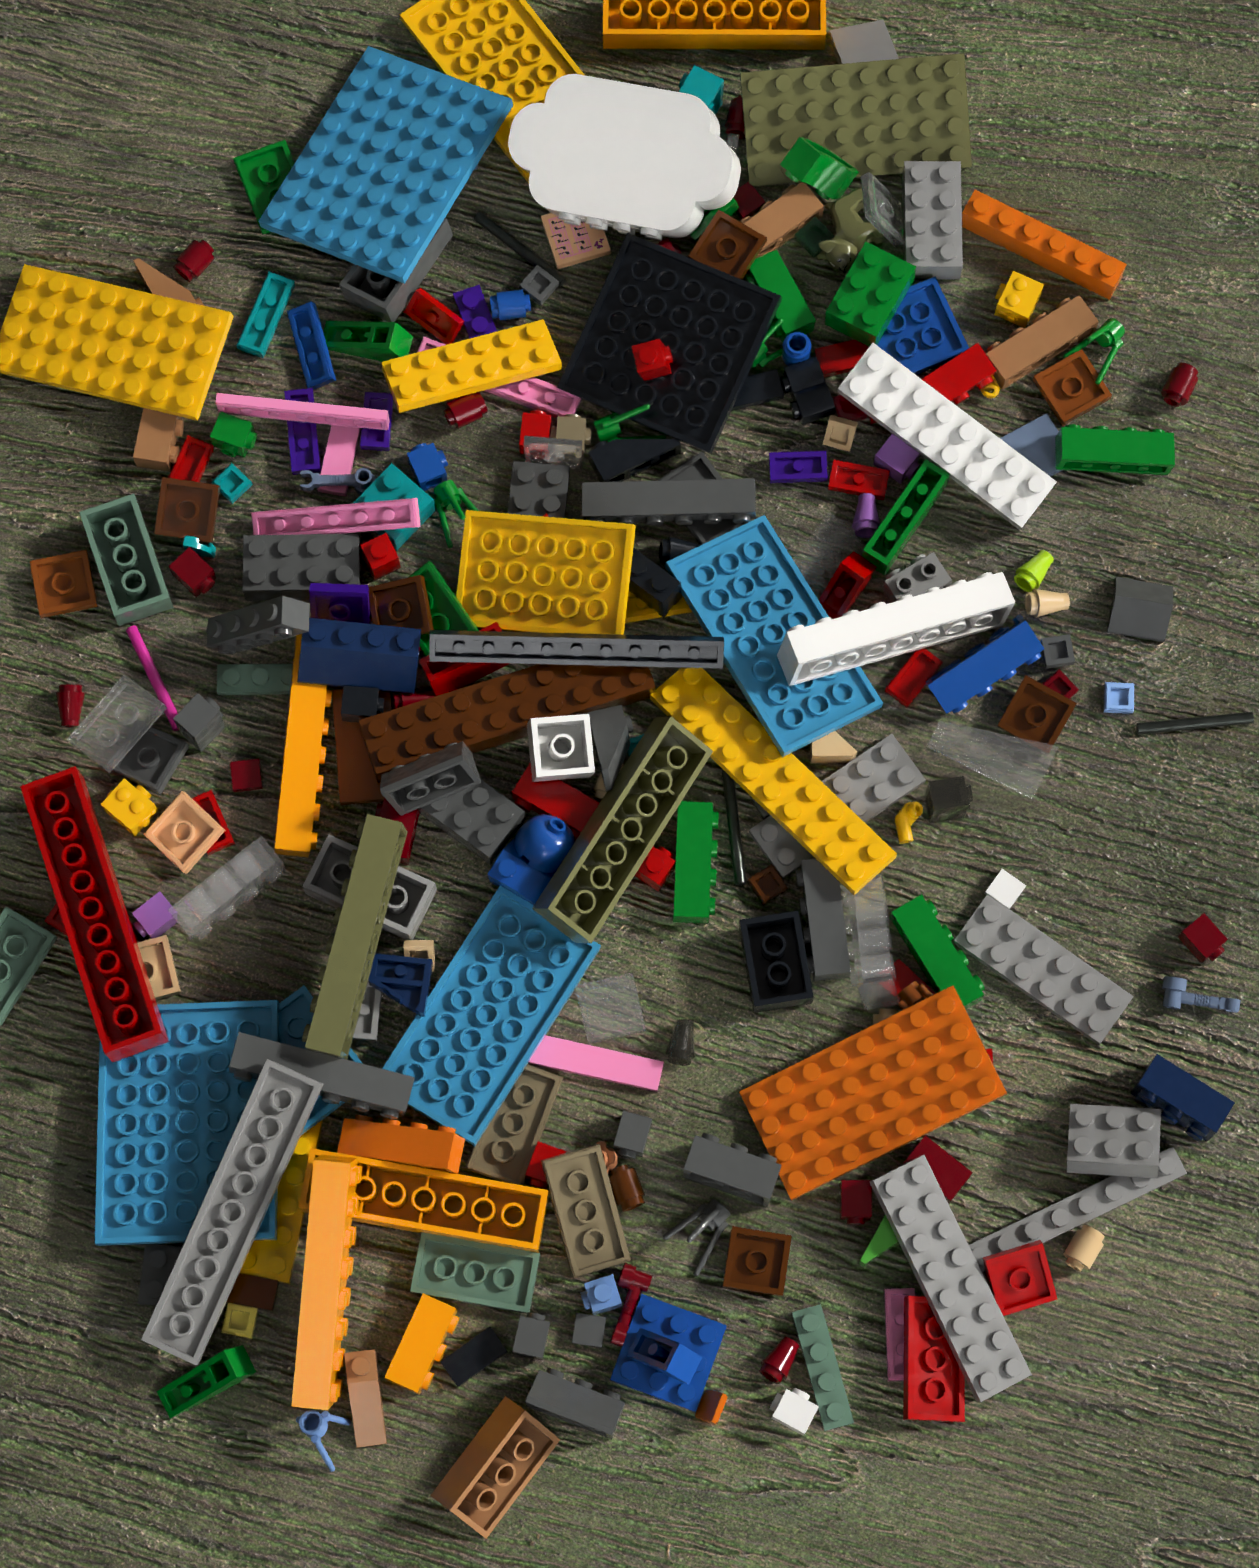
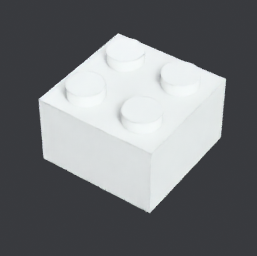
(560, 747)

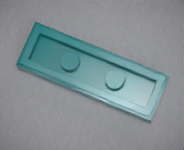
(266, 314)

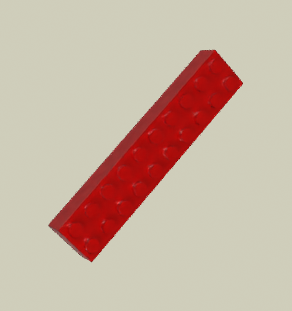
(94, 914)

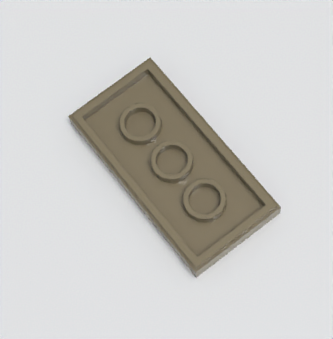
(516, 1128)
(585, 1210)

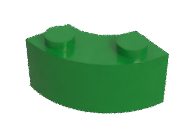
(818, 168)

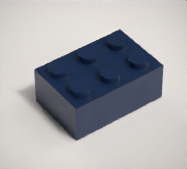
(1182, 1099)

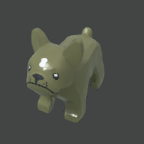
(849, 232)

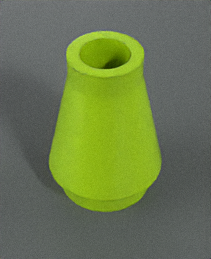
(1032, 573)

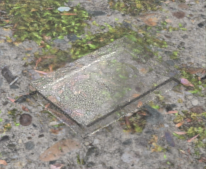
(116, 723)

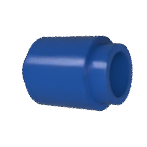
(510, 305)
(796, 348)

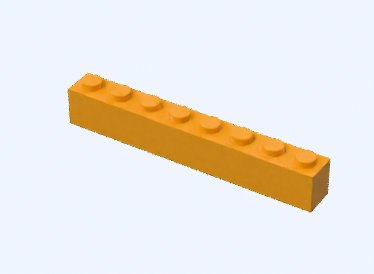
(301, 765)

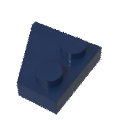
(403, 980)

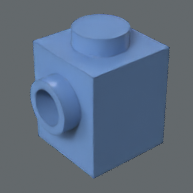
(601, 1295)

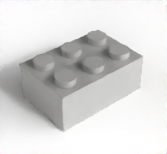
(1114, 1140)

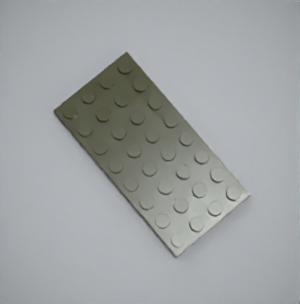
(859, 111)

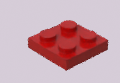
(1020, 1277)

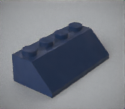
(359, 655)

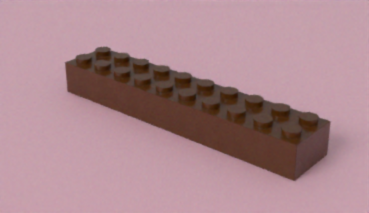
(498, 710)

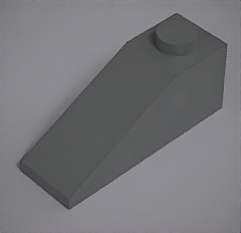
(611, 741)

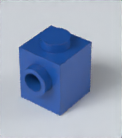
(427, 465)

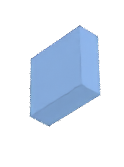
(1118, 698)

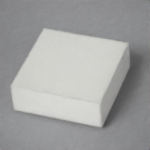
(1005, 888)

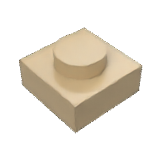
(840, 433)
(420, 949)

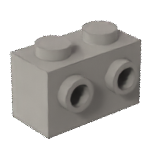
(920, 576)

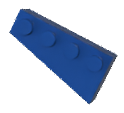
(985, 665)

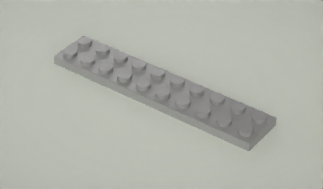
(232, 1212)

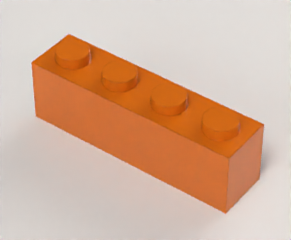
(402, 1144)

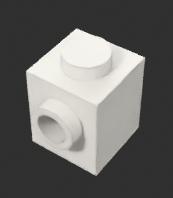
(793, 1410)

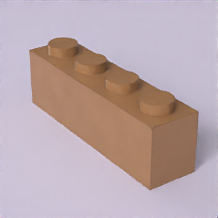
(785, 216)
(1041, 341)
(157, 440)

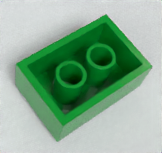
(870, 295)

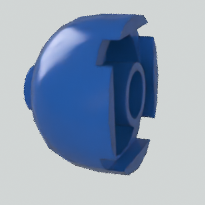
(544, 842)

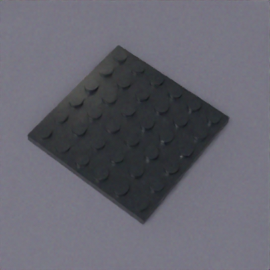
(697, 311)

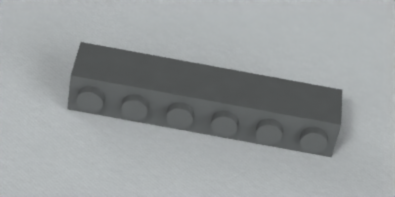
(670, 501)
(342, 1079)

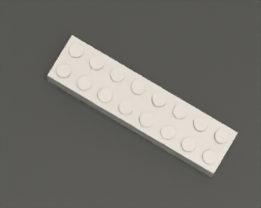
(946, 436)
(895, 628)

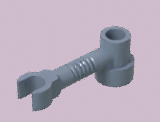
(332, 480)
(1176, 993)

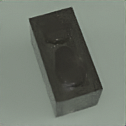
(947, 799)

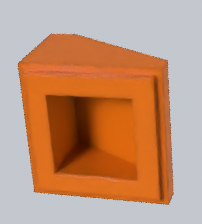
(711, 1406)

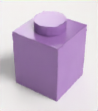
(898, 458)
(153, 917)

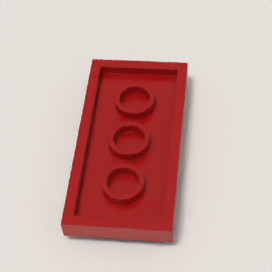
(931, 1374)

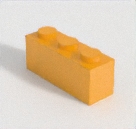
(422, 1344)

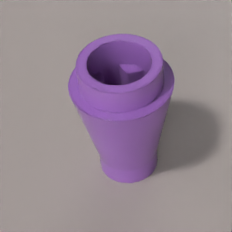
(866, 516)

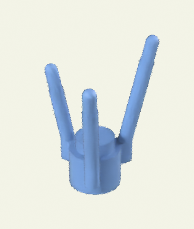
(315, 1427)

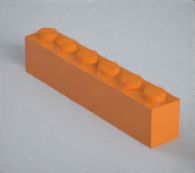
(1042, 244)

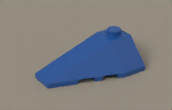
(517, 876)

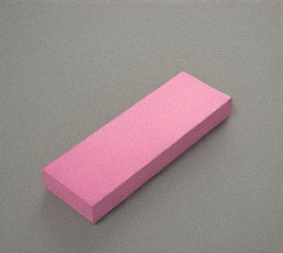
(339, 456)
(895, 1331)

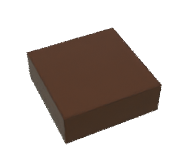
(767, 884)

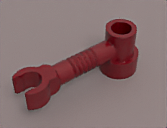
(635, 1282)

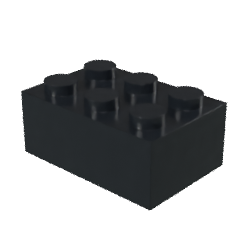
(775, 961)

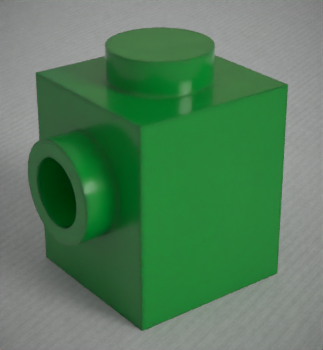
(233, 435)

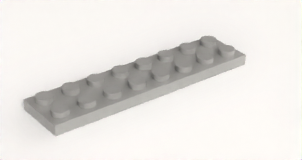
(950, 1278)

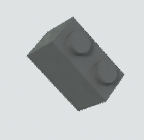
(200, 721)

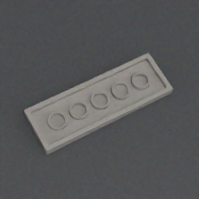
(864, 784)
(1043, 969)

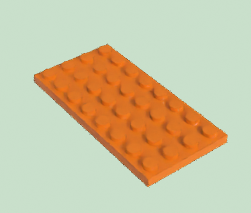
(873, 1092)

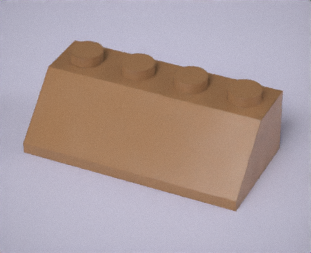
(495, 1467)

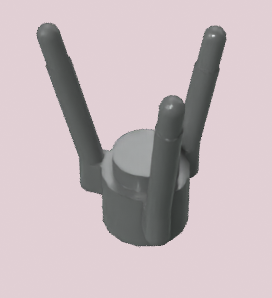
(712, 1216)

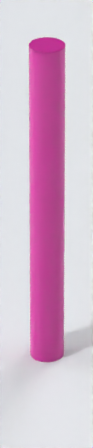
(152, 673)

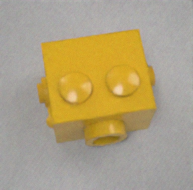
(1018, 299)
(130, 806)

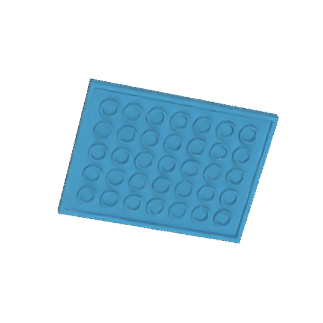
(386, 164)
(170, 1122)

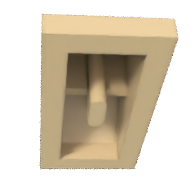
(831, 749)

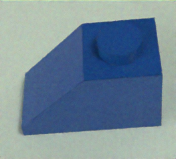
(664, 1355)

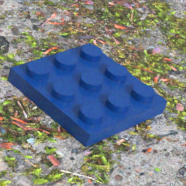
(923, 329)
(679, 1325)

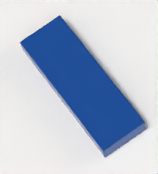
(311, 345)

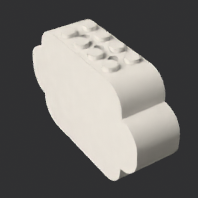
(624, 156)

